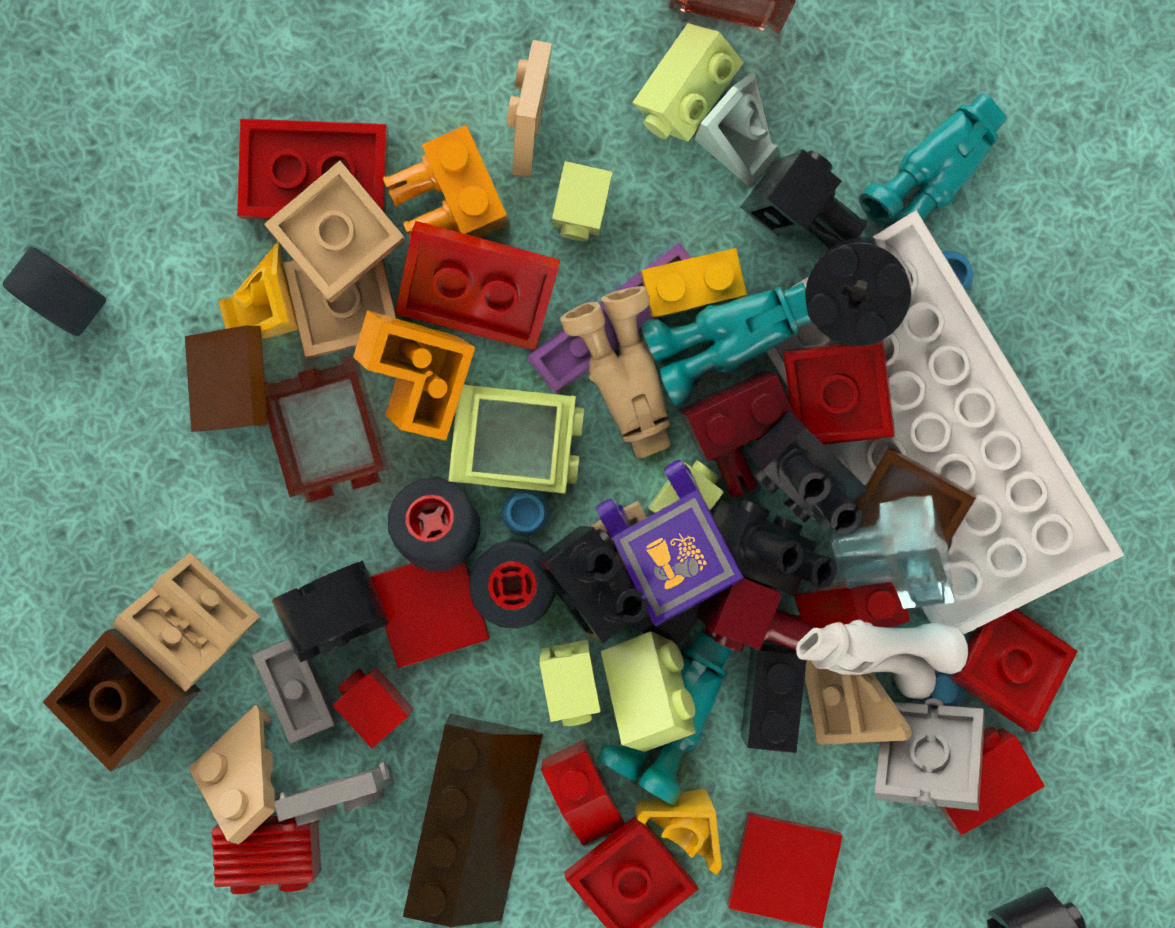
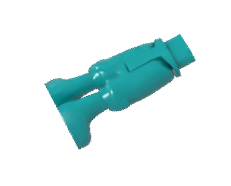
(938, 163)
(739, 334)
(702, 679)

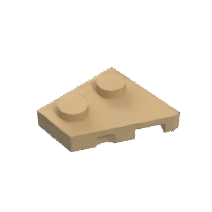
(527, 110)
(852, 708)
(237, 777)

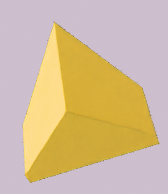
(262, 299)
(687, 823)

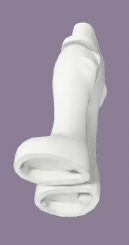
(905, 652)

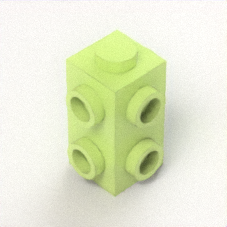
(687, 83)

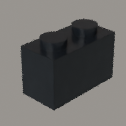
(773, 699)

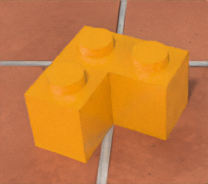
(427, 369)

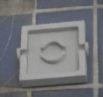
(938, 761)
(321, 800)

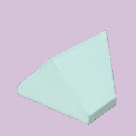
(739, 132)

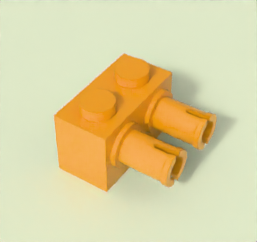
(458, 171)

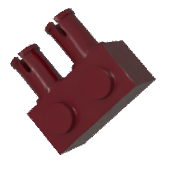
(732, 418)
(749, 616)

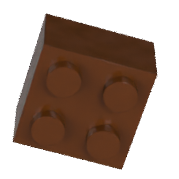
(117, 700)

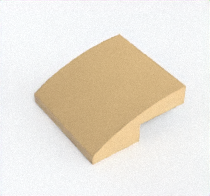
(186, 621)

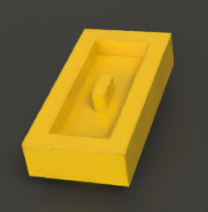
(694, 283)

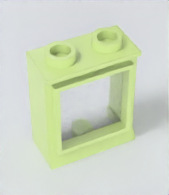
(515, 439)

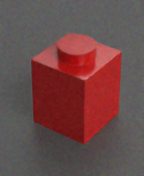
(371, 705)

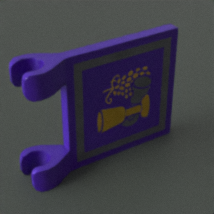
(674, 553)

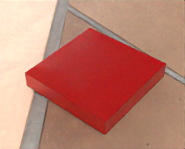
(841, 391)
(428, 612)
(1016, 668)
(784, 870)
(631, 878)

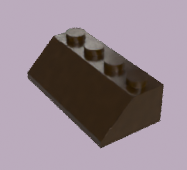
(472, 823)

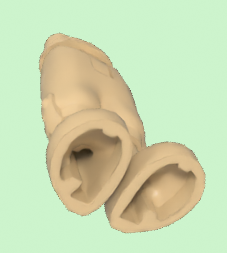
(628, 380)

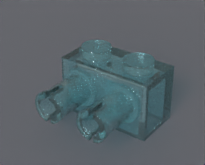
(900, 549)

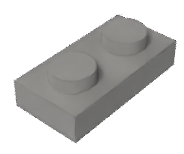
(294, 691)

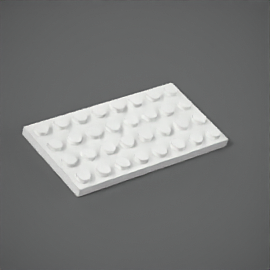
(977, 426)

